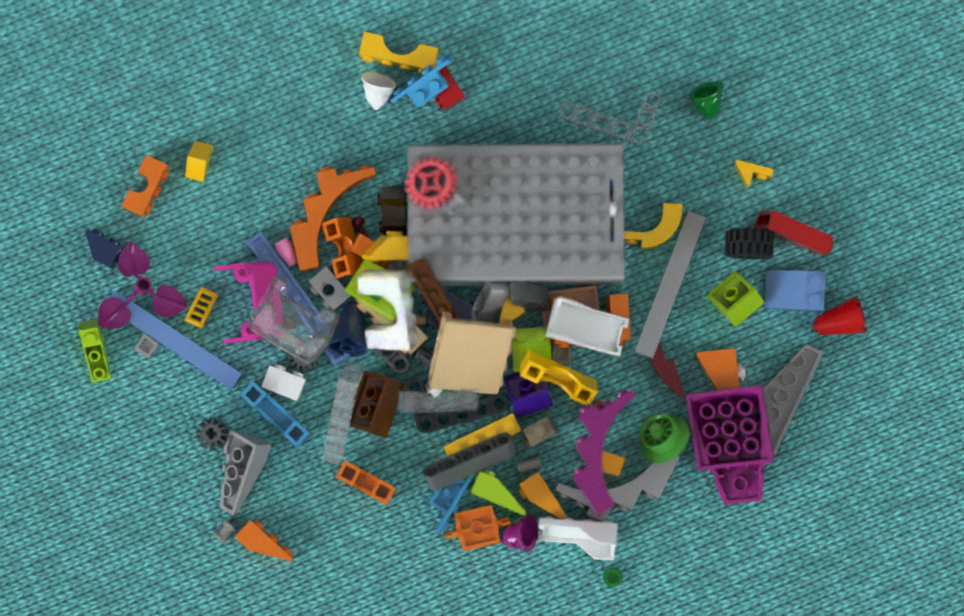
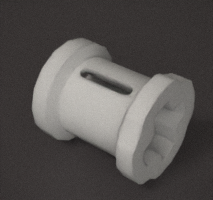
(454, 203)
(224, 531)

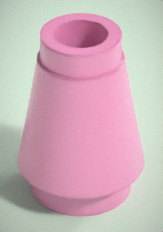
(286, 251)

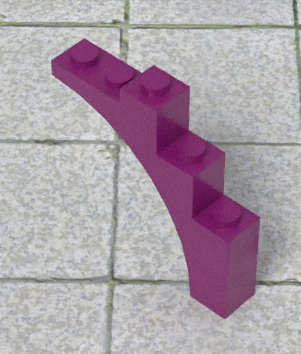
(597, 422)

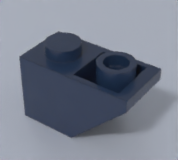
(103, 250)

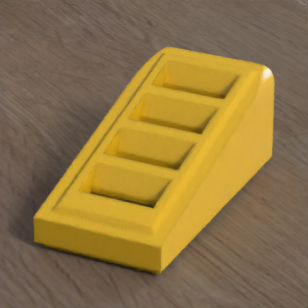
(201, 324)

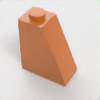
(720, 367)

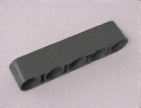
(469, 461)

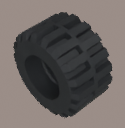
(749, 243)

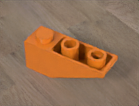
(257, 540)

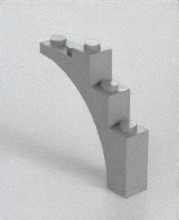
(651, 481)

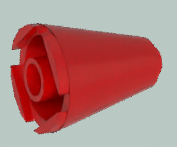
(842, 319)

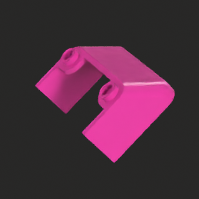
(259, 276)

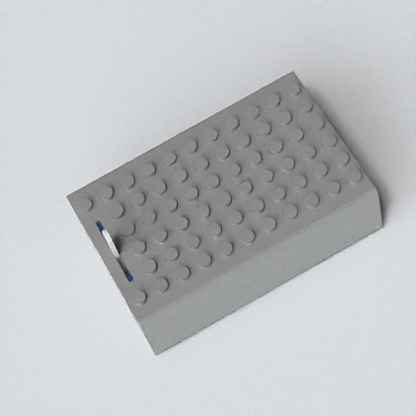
(528, 215)

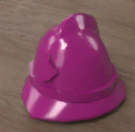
(521, 534)

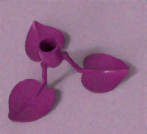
(167, 299)

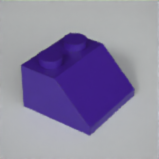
(527, 395)

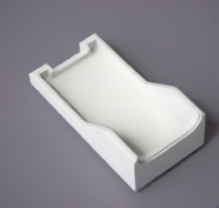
(586, 326)
(593, 537)

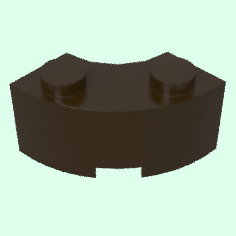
(393, 209)

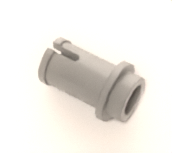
(528, 464)

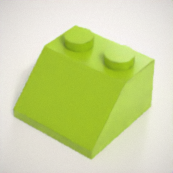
(735, 298)
(529, 339)

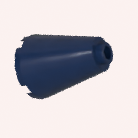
(349, 332)

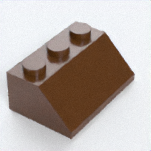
(376, 404)

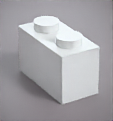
(284, 383)

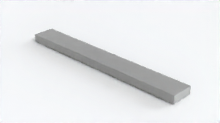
(670, 285)

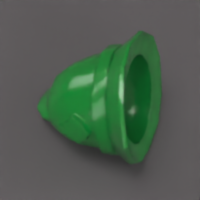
(707, 98)

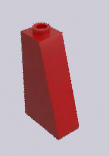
(795, 232)

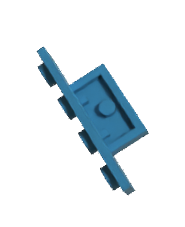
(425, 85)
(447, 499)

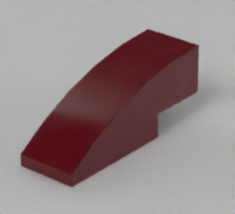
(667, 372)

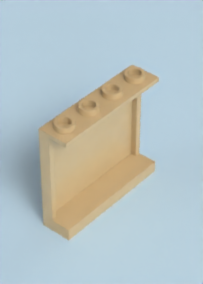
(470, 355)

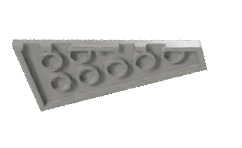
(787, 390)

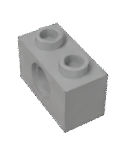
(326, 278)

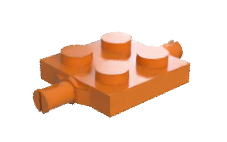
(477, 527)

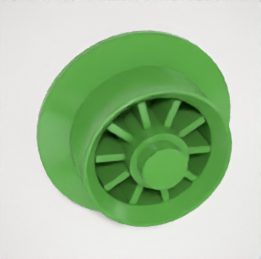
(663, 437)

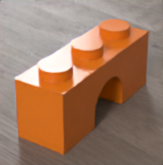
(141, 202)
(342, 234)
(366, 482)

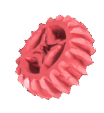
(427, 188)

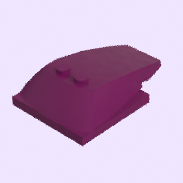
(732, 439)

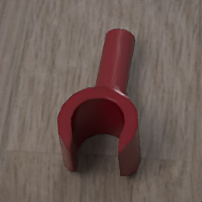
(357, 225)

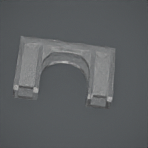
(396, 288)
(438, 402)

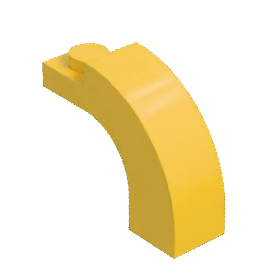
(663, 232)

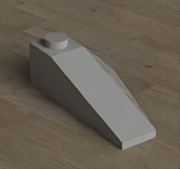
(244, 462)

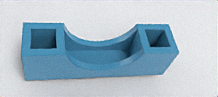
(276, 414)

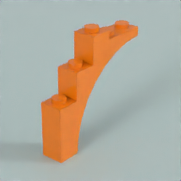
(332, 187)

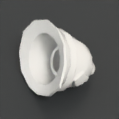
(377, 88)

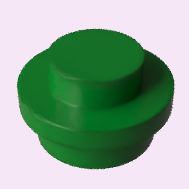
(612, 577)

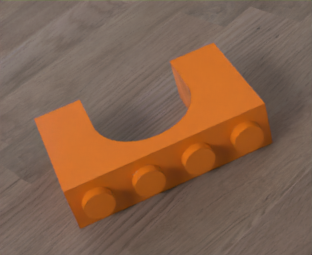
(615, 305)

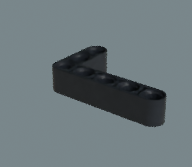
(454, 420)

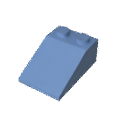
(795, 290)

